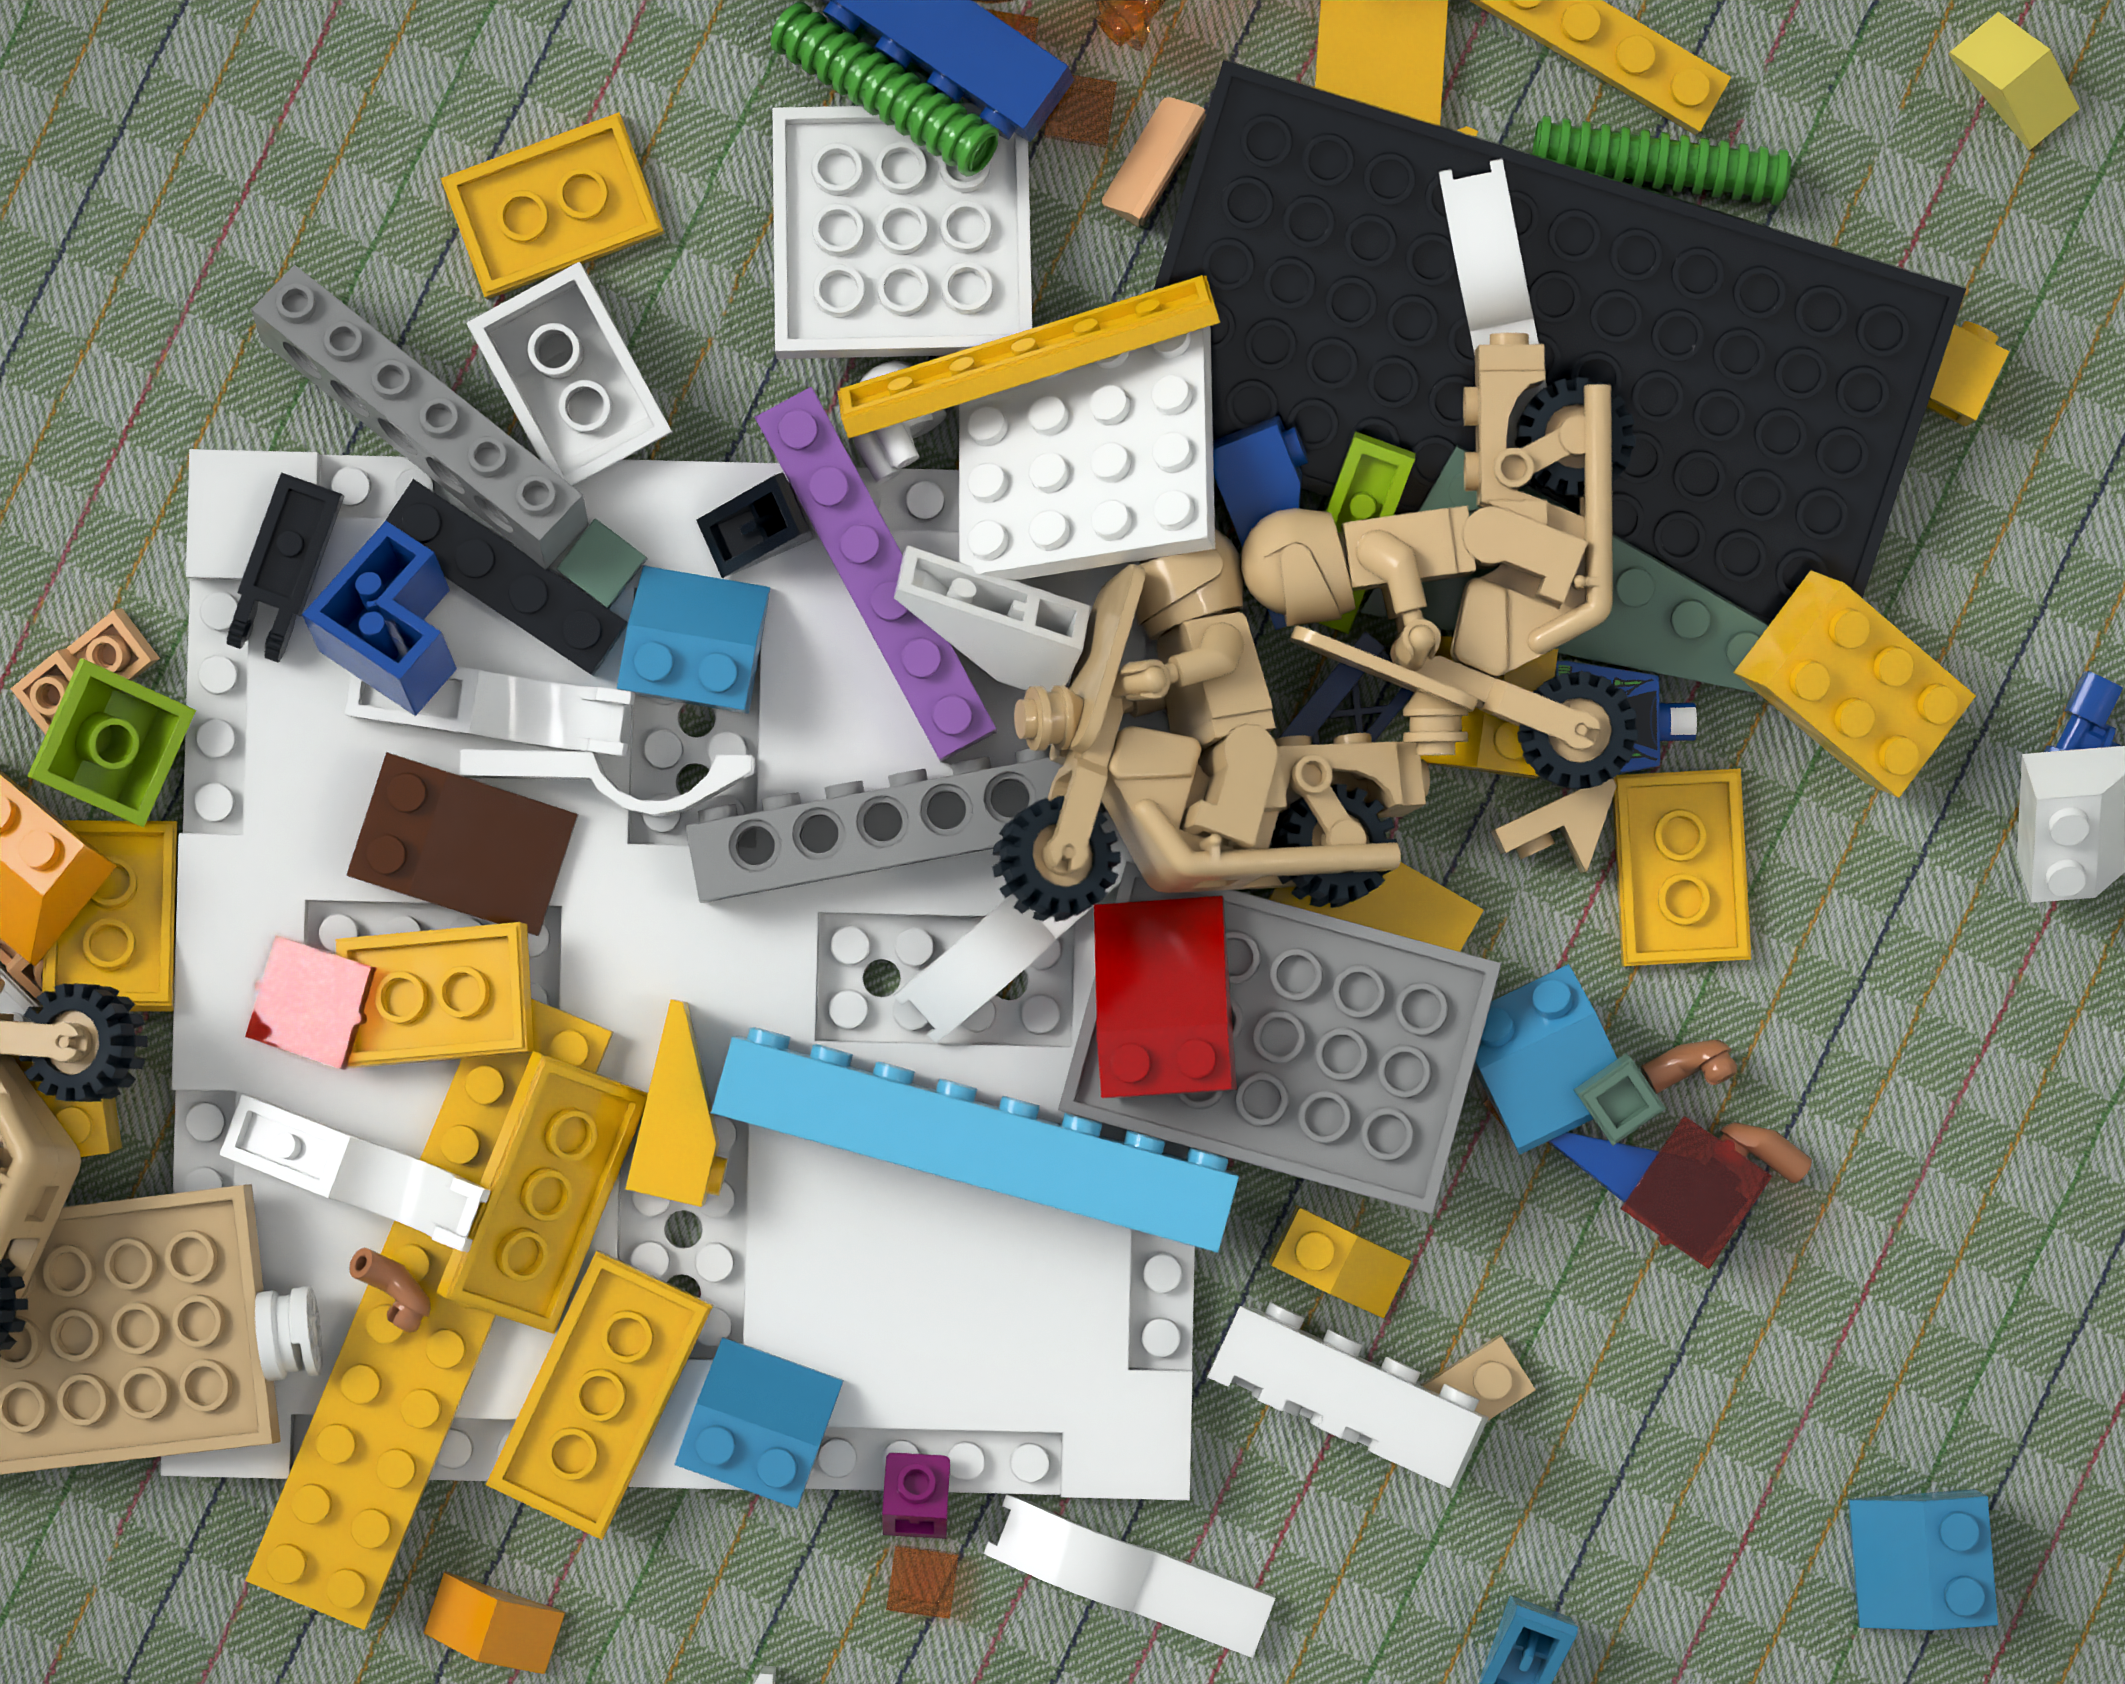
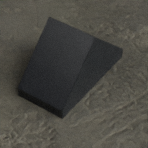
(754, 526)

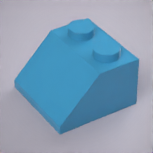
(694, 639)
(1536, 1053)
(759, 1422)
(1923, 1561)

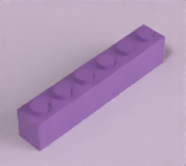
(870, 570)

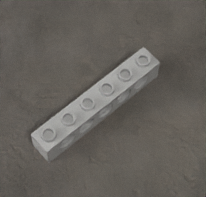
(420, 417)
(724, 874)

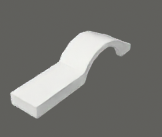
(1489, 264)
(509, 710)
(571, 765)
(989, 958)
(354, 1171)
(1131, 1577)

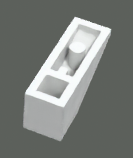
(996, 622)

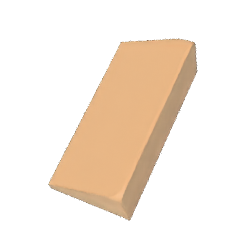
(1154, 160)

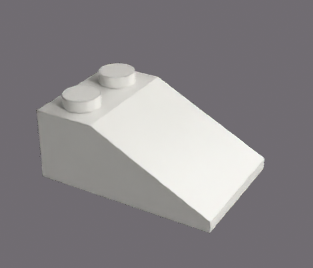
(569, 376)

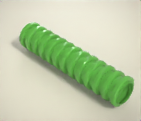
(884, 89)
(1667, 160)

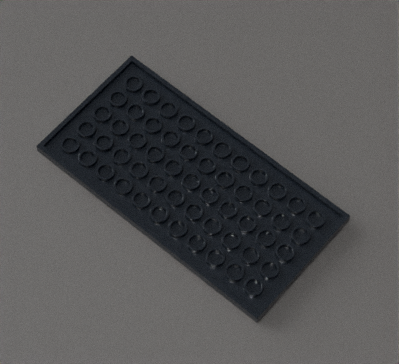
(1757, 363)

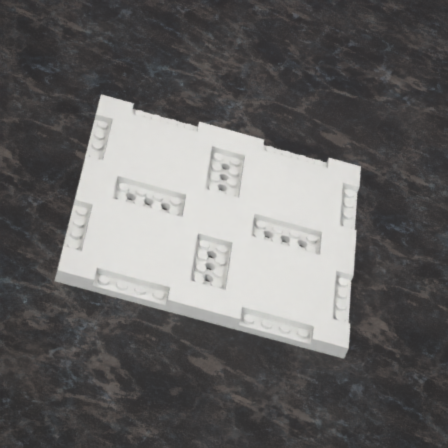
(953, 1312)

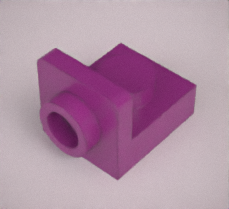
(916, 1495)

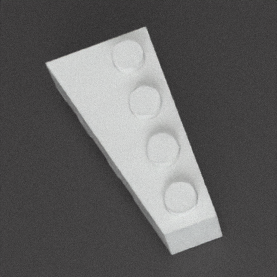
(1349, 1394)

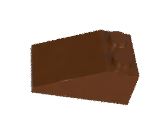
(461, 844)

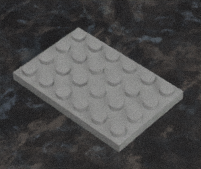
(1342, 1052)

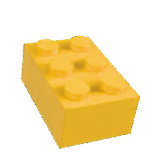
(1854, 683)

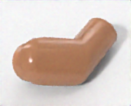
(1687, 1059)
(1770, 1148)
(395, 1280)

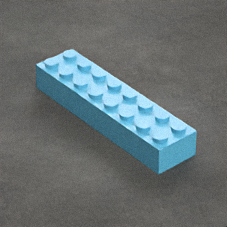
(974, 1141)

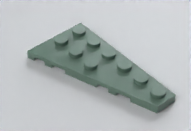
(1656, 616)

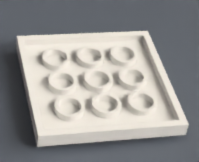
(891, 243)
(1091, 464)

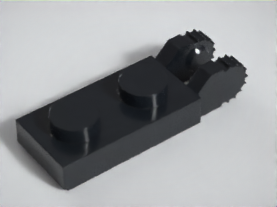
(285, 560)

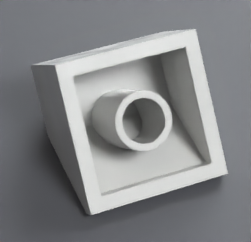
(2071, 822)

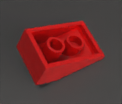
(1163, 998)

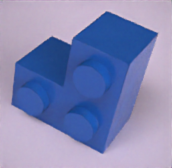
(376, 615)

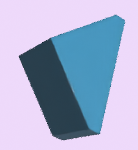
(1528, 1645)

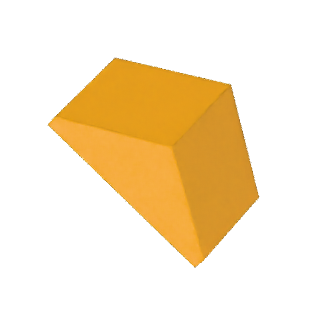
(493, 1624)

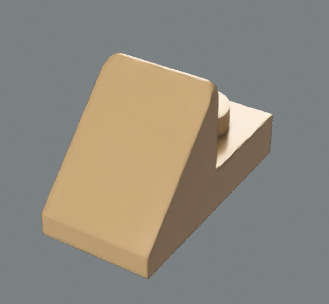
(1577, 816)

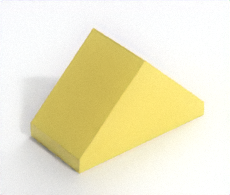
(2016, 78)

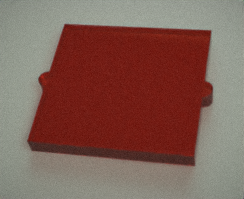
(310, 1002)
(1696, 1192)

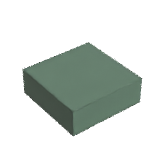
(602, 563)
(1619, 1099)

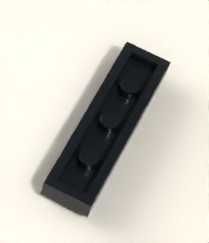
(509, 579)

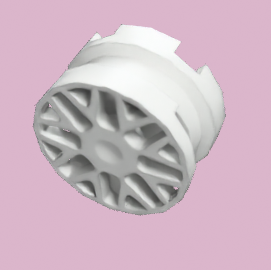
(288, 1333)

